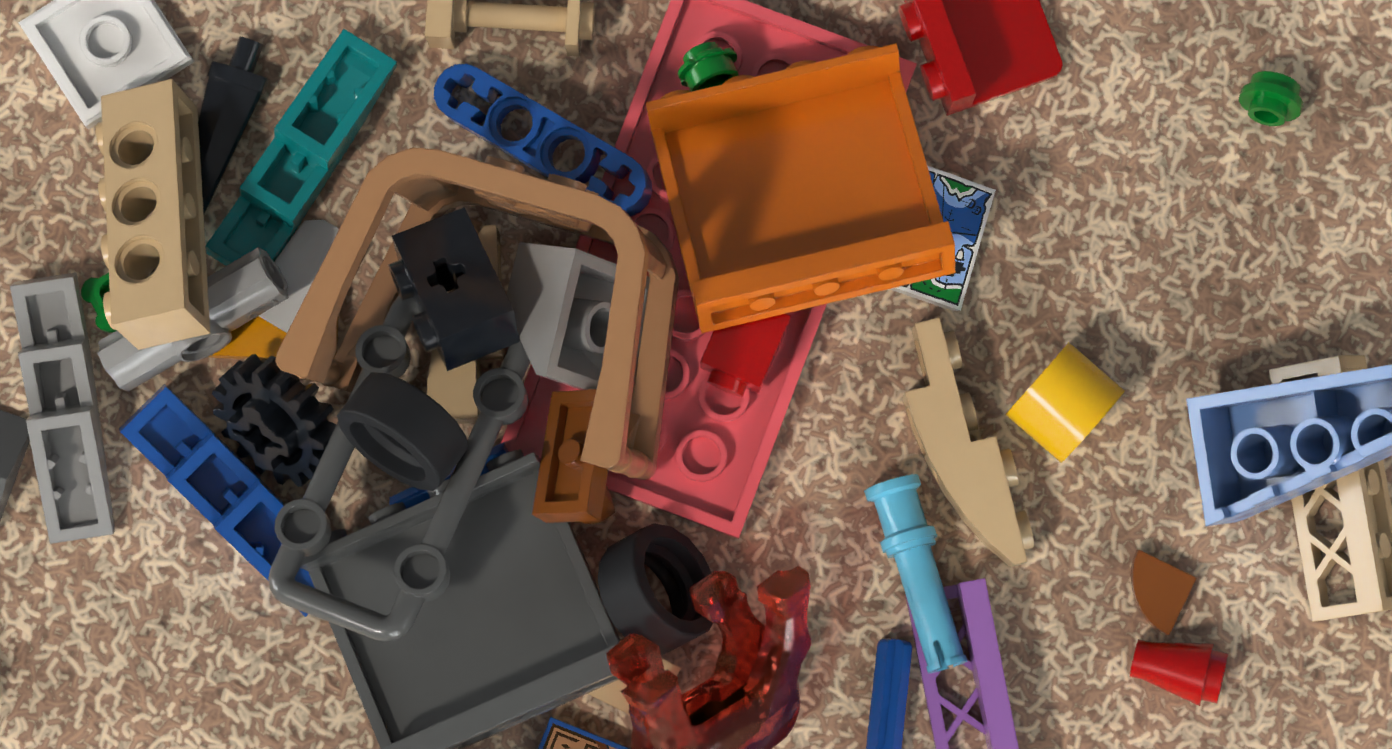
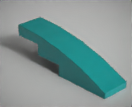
(304, 150)

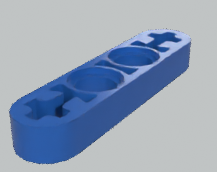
(545, 135)

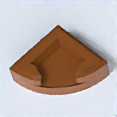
(1159, 590)

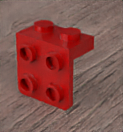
(980, 48)

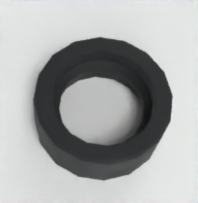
(402, 431)
(630, 597)

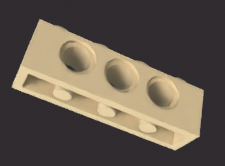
(174, 300)

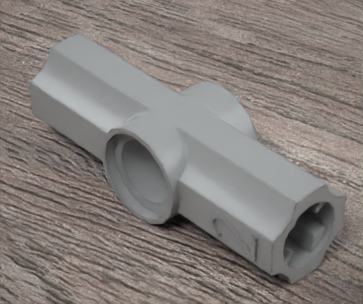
(234, 296)

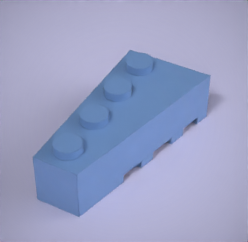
(1287, 439)

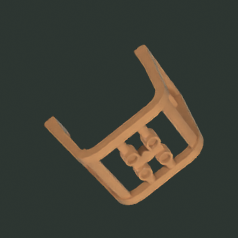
(623, 419)

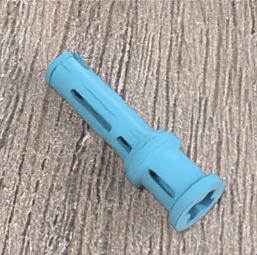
(910, 543)

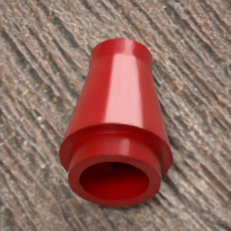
(1182, 669)

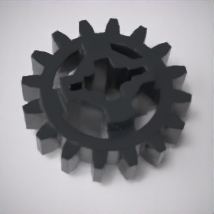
(274, 419)

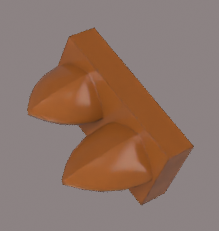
(565, 485)

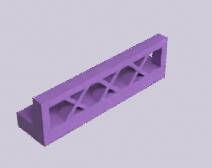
(986, 669)

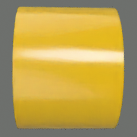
(1065, 402)

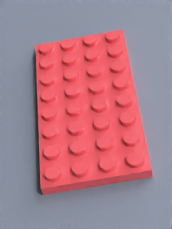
(709, 439)

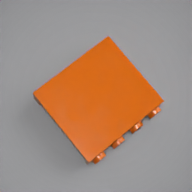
(799, 188)

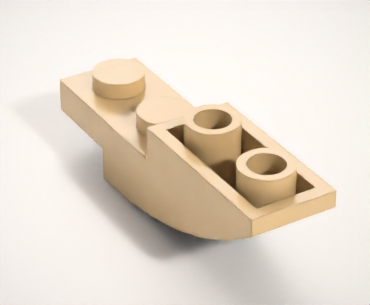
(969, 473)

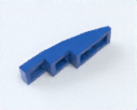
(210, 477)

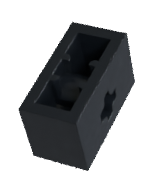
(448, 257)

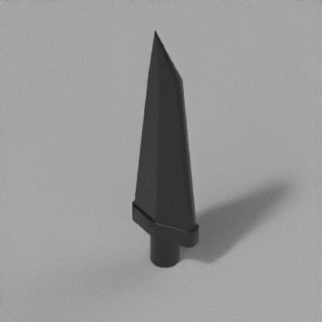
(226, 111)

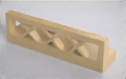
(1365, 515)

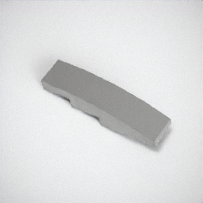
(62, 408)

